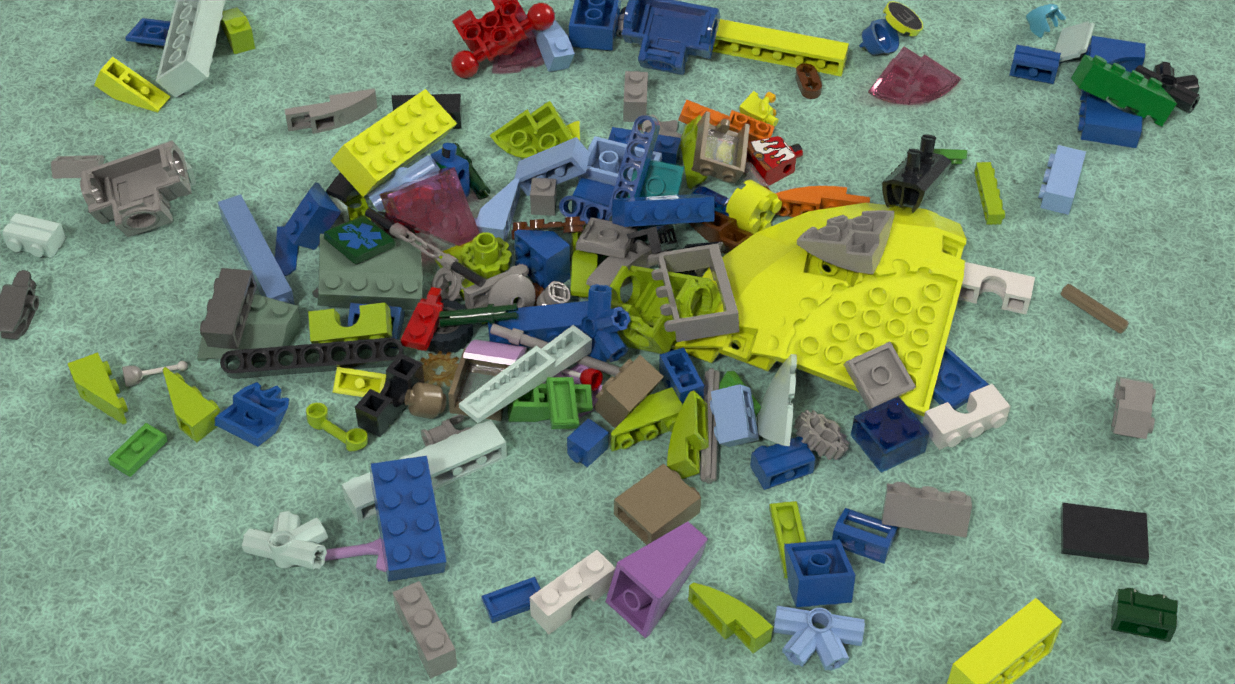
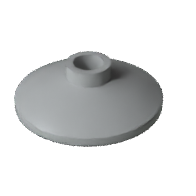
(510, 287)

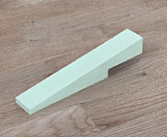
(527, 373)

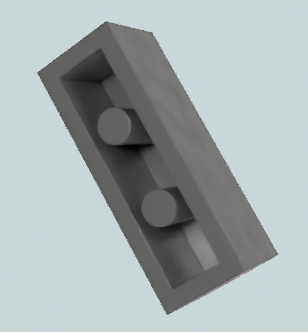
(228, 308)

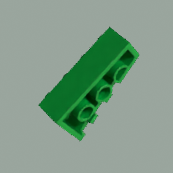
(1124, 88)

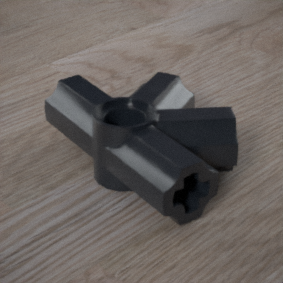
(1181, 89)

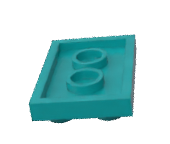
(660, 180)

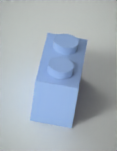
(734, 415)

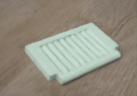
(1074, 40)

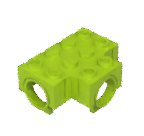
(646, 329)

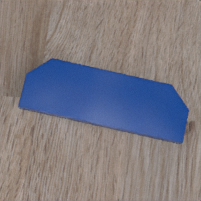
(285, 252)

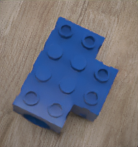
(670, 32)

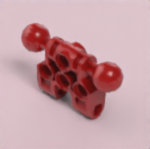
(496, 32)

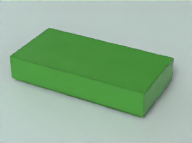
(562, 403)

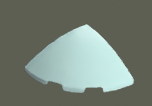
(776, 409)

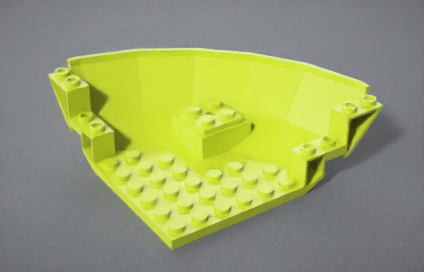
(836, 315)

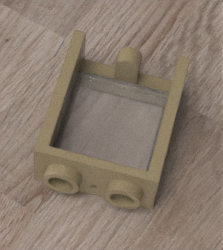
(719, 150)
(470, 377)

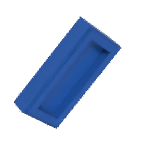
(510, 599)

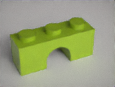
(372, 324)

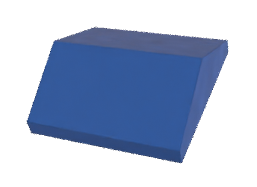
(149, 32)

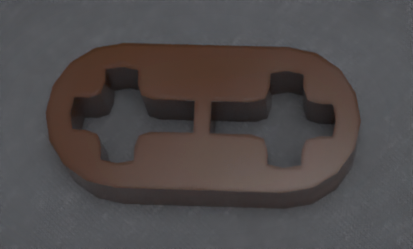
(813, 81)

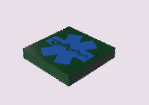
(359, 239)

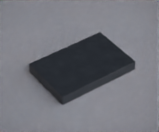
(1104, 533)

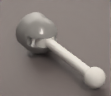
(134, 375)

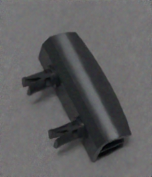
(915, 176)

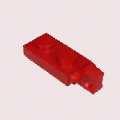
(423, 321)

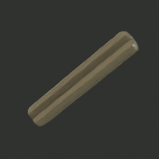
(1094, 308)

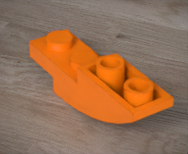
(757, 131)
(811, 198)

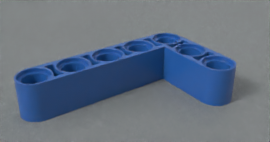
(623, 183)

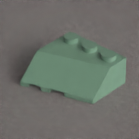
(268, 325)

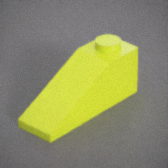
(129, 87)

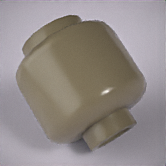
(425, 400)

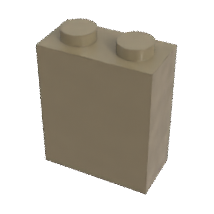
(657, 504)

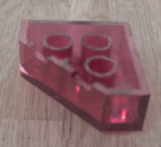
(434, 207)

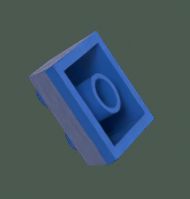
(311, 218)
(819, 573)

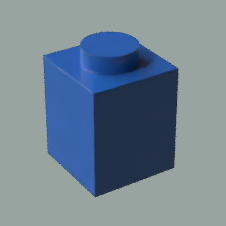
(587, 443)

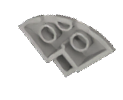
(851, 243)

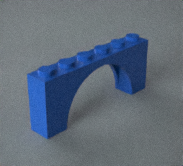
(1100, 119)

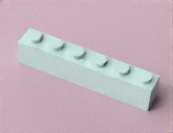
(447, 462)

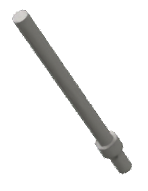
(518, 337)

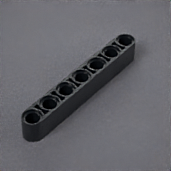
(300, 353)

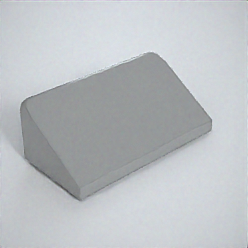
(73, 165)

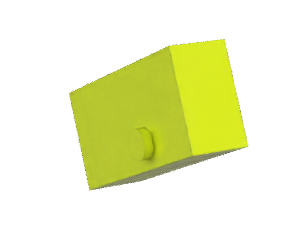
(1010, 648)

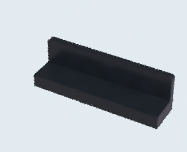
(660, 237)

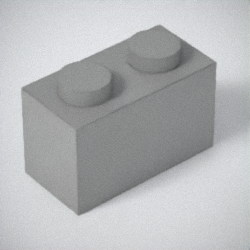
(635, 95)

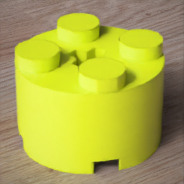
(753, 207)

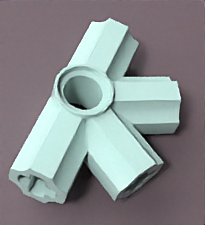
(289, 542)

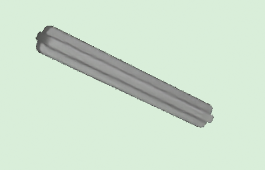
(709, 455)

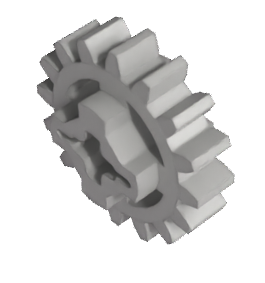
(821, 435)

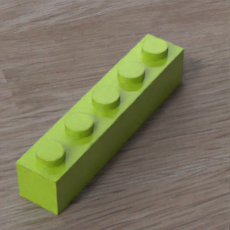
(989, 193)

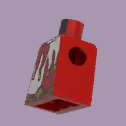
(773, 158)

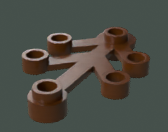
(571, 225)

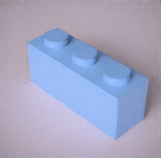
(557, 163)
(1061, 179)

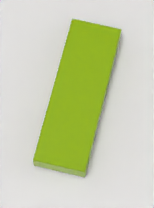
(786, 527)

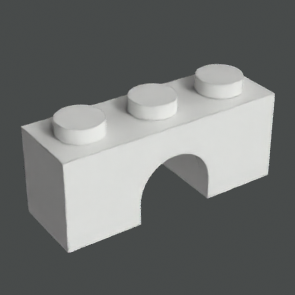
(1012, 287)
(949, 427)
(555, 601)

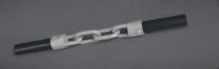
(447, 261)

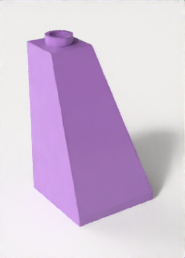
(653, 576)

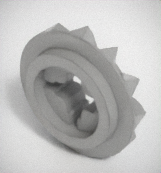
(442, 279)

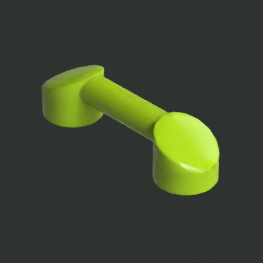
(318, 419)

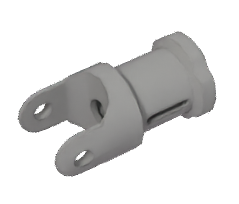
(442, 431)

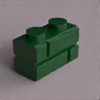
(1144, 614)

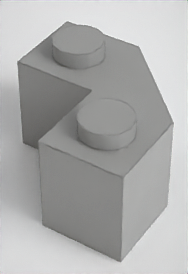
(1133, 407)

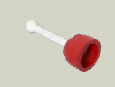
(588, 377)

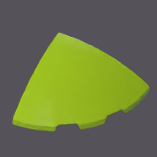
(532, 132)

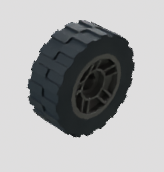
(451, 338)

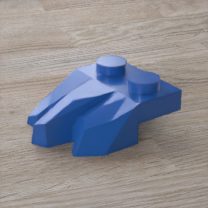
(254, 414)

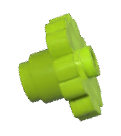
(487, 255)

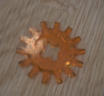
(433, 363)

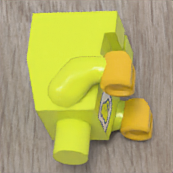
(759, 108)

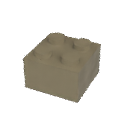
(626, 390)

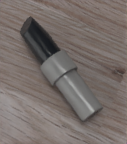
(620, 22)

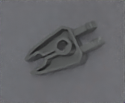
(17, 306)

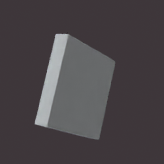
(606, 238)
(879, 375)

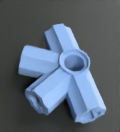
(402, 176)
(824, 641)

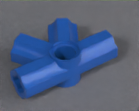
(603, 323)

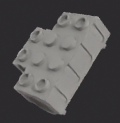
(137, 188)

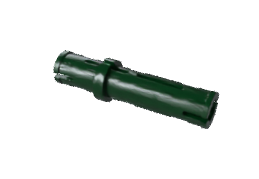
(475, 181)
(479, 315)

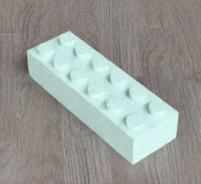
(189, 45)

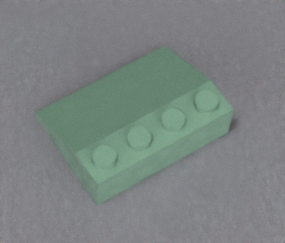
(385, 278)

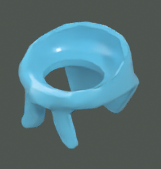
(1038, 16)

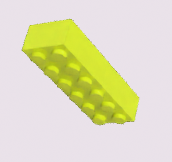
(393, 142)

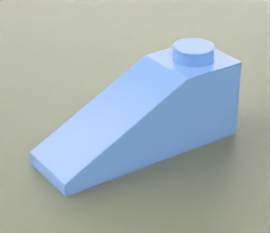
(554, 47)
(498, 213)

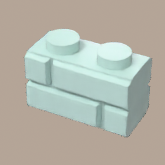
(33, 236)

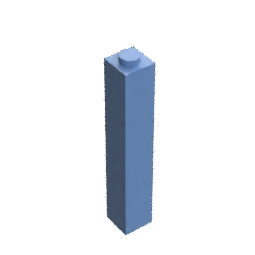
(254, 249)

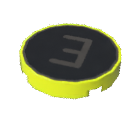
(903, 18)

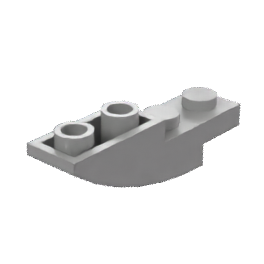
(330, 115)
(608, 269)

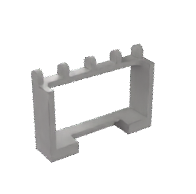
(692, 259)

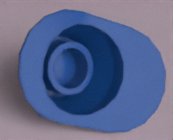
(880, 38)

